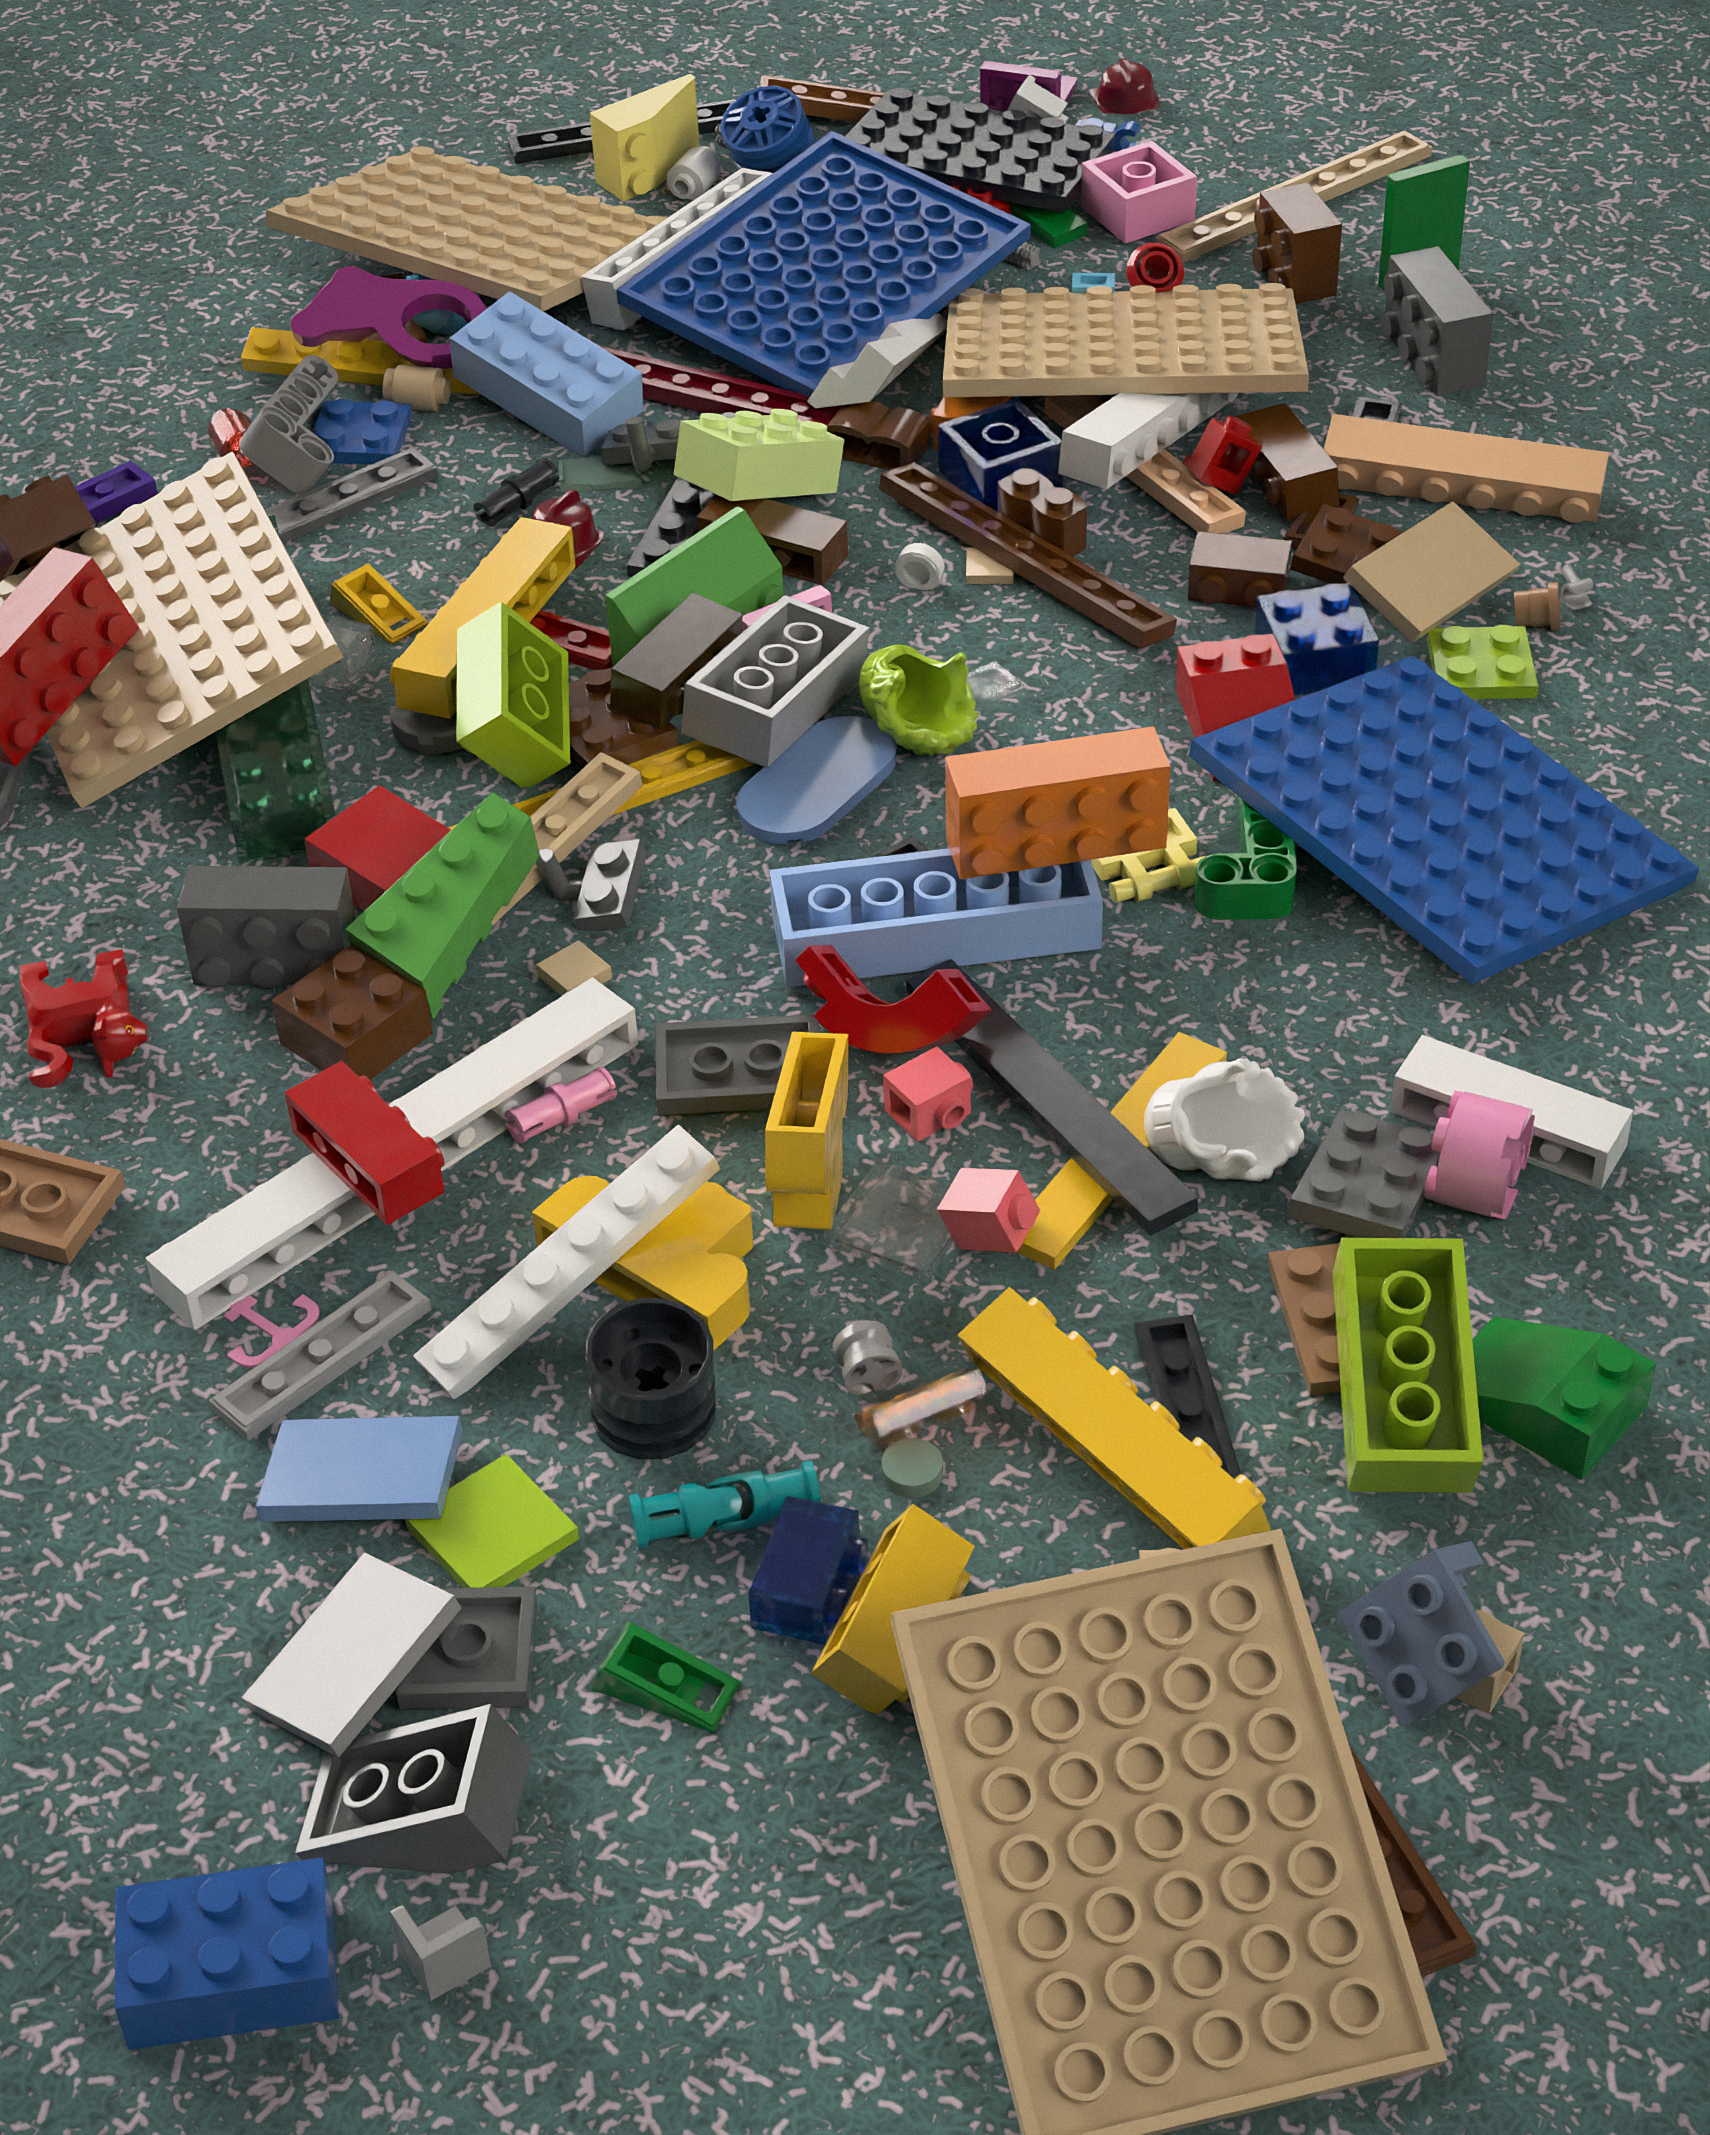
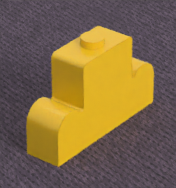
(806, 1131)
(684, 1258)

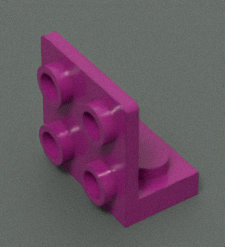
(1002, 81)

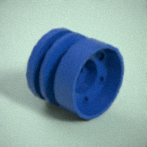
(766, 129)

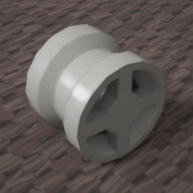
(867, 1357)

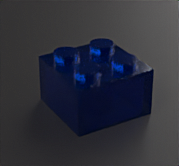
(994, 443)
(1319, 634)

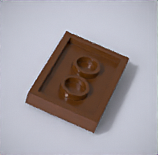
(1337, 542)
(602, 729)

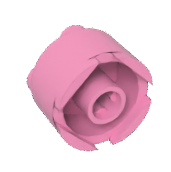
(1481, 1154)

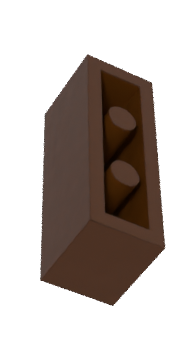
(1291, 464)
(802, 540)

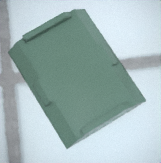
(593, 475)

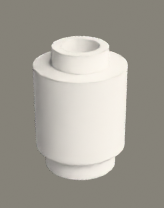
(694, 173)

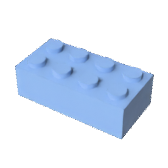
(546, 374)

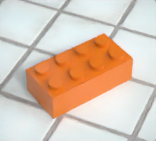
(1057, 802)

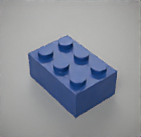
(225, 1953)

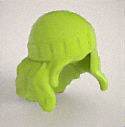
(919, 699)

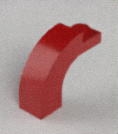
(926, 1019)

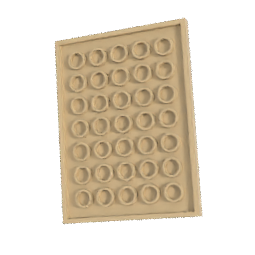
(465, 225)
(1124, 342)
(216, 633)
(1163, 1843)

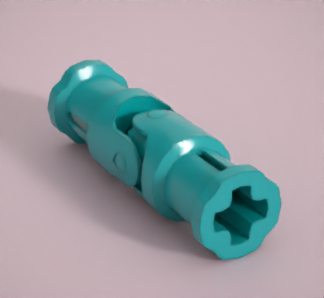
(721, 1503)

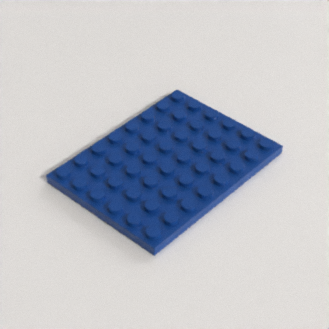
(822, 263)
(1443, 817)

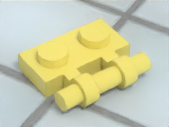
(1141, 884)

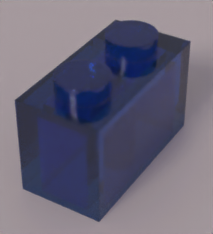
(806, 1570)

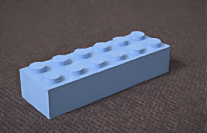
(917, 913)

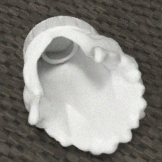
(1225, 1121)

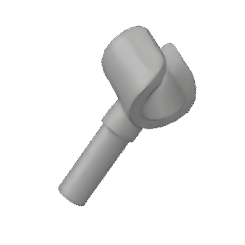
(1575, 591)

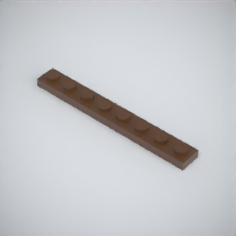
(1028, 555)

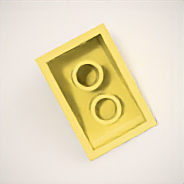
(644, 137)

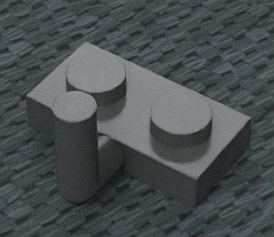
(641, 444)
(608, 887)

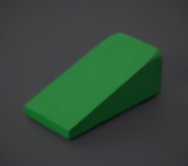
(662, 1678)

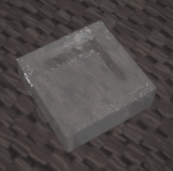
(993, 686)

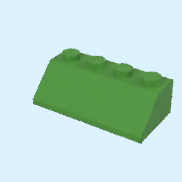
(721, 562)

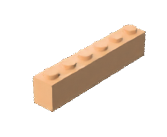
(1467, 468)

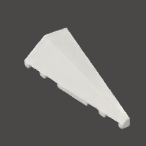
(878, 363)

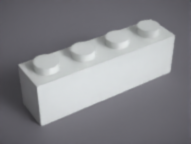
(1572, 1129)

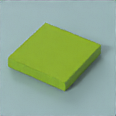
(494, 1527)

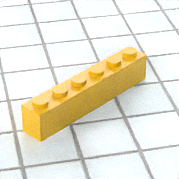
(520, 573)
(1109, 1426)

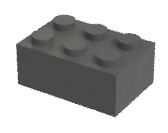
(1437, 321)
(263, 922)

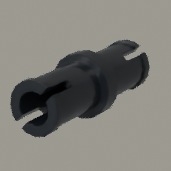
(516, 492)

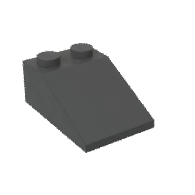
(420, 1796)

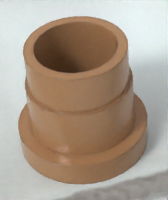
(1538, 607)

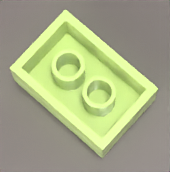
(758, 455)

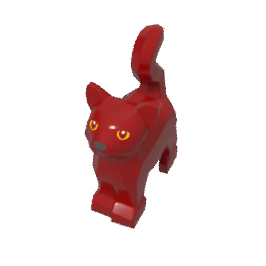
(78, 1015)

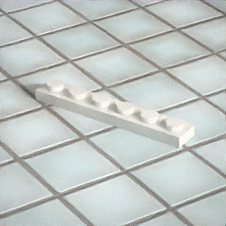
(567, 1262)

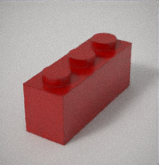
(366, 1142)

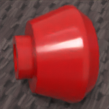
(1156, 267)

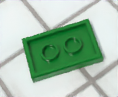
(1425, 210)

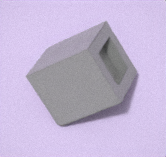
(442, 1949)

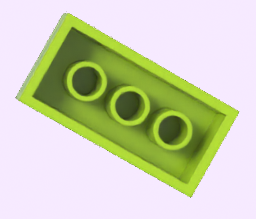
(1406, 1365)

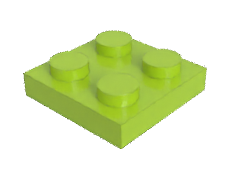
(1484, 660)

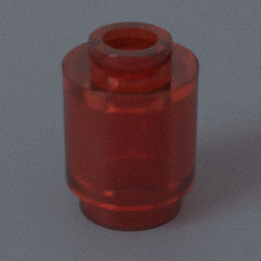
(226, 431)

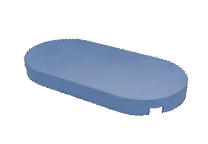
(816, 780)

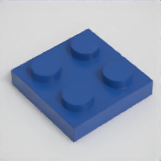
(363, 429)

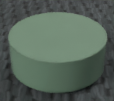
(912, 1468)

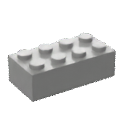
(774, 681)

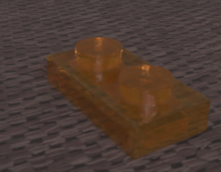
(945, 1397)

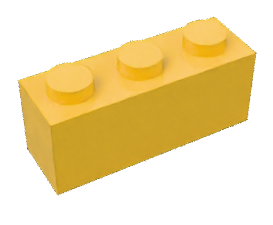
(910, 1568)

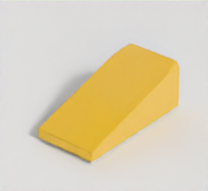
(373, 601)

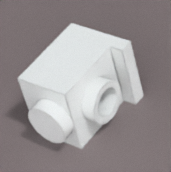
(1037, 101)

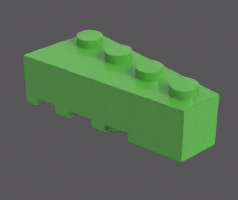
(449, 898)

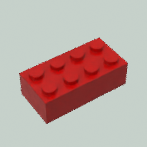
(53, 644)

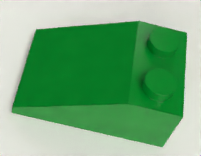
(1559, 1389)

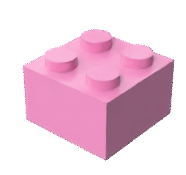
(1138, 191)

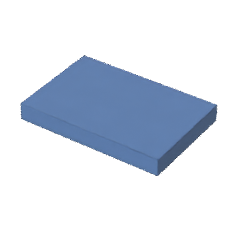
(360, 1469)

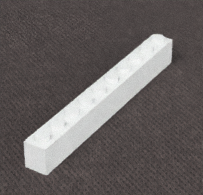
(457, 1108)

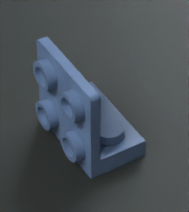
(1424, 1633)

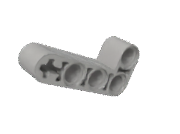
(278, 436)

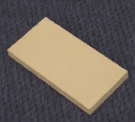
(1431, 571)

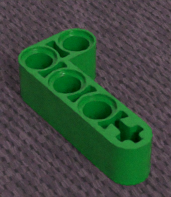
(1252, 882)

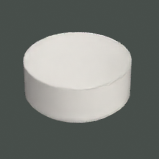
(919, 566)

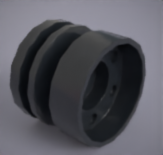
(651, 1378)

